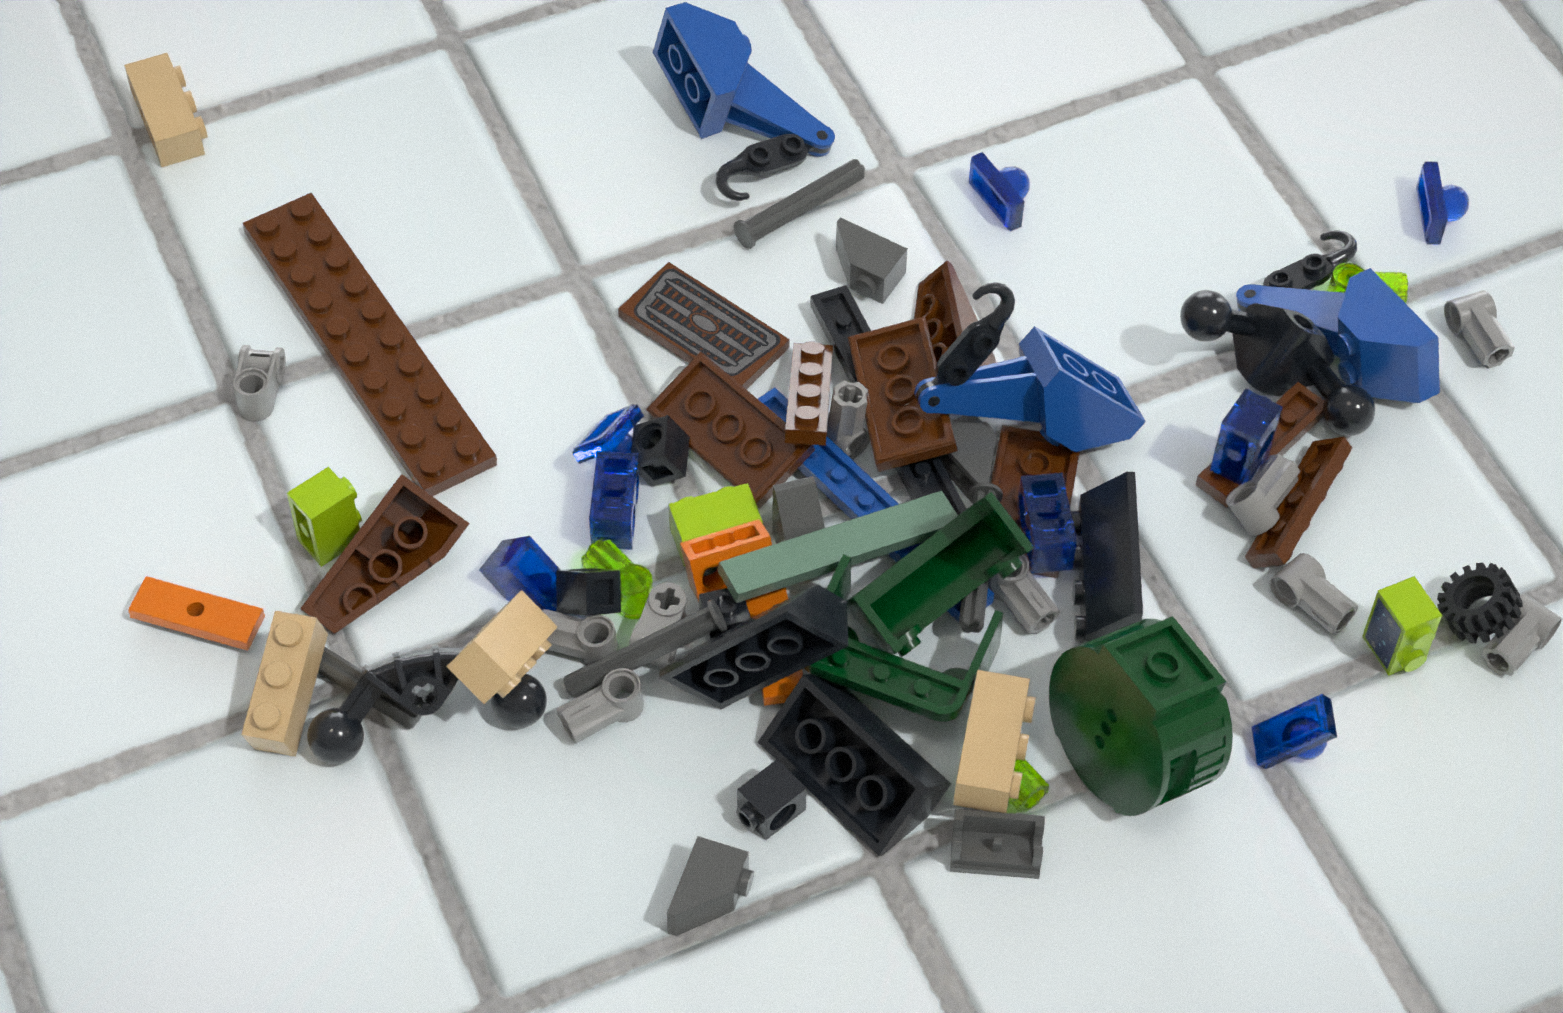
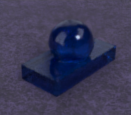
(1001, 189)
(1438, 203)
(609, 434)
(1295, 733)

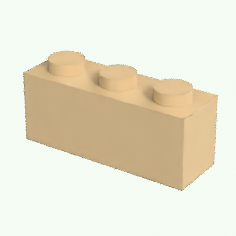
(166, 109)
(504, 649)
(285, 683)
(994, 742)

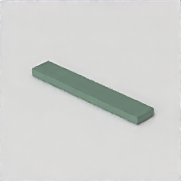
(822, 550)

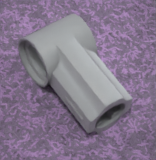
(1476, 320)
(848, 417)
(1257, 500)
(1305, 585)
(1025, 598)
(1530, 631)
(576, 635)
(600, 707)

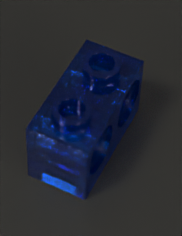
(615, 498)
(1047, 522)

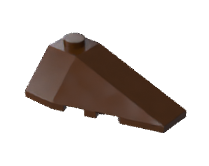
(945, 309)
(392, 548)

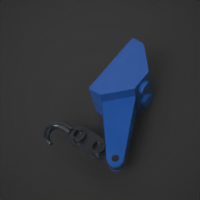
(711, 76)
(1368, 326)
(1046, 384)

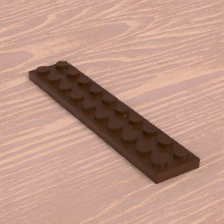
(370, 346)

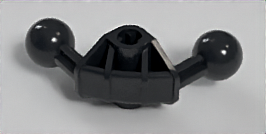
(1277, 351)
(338, 734)

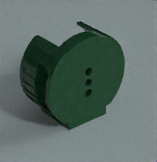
(1141, 715)

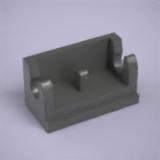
(997, 843)

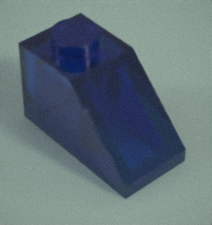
(522, 566)

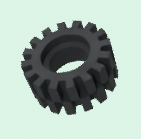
(1487, 618)

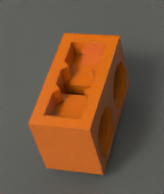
(709, 550)

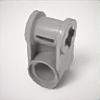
(258, 381)
(656, 616)

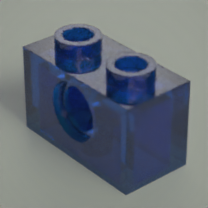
(1245, 437)

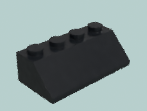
(1107, 559)
(763, 648)
(853, 762)

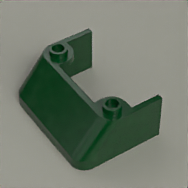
(939, 575)
(899, 680)

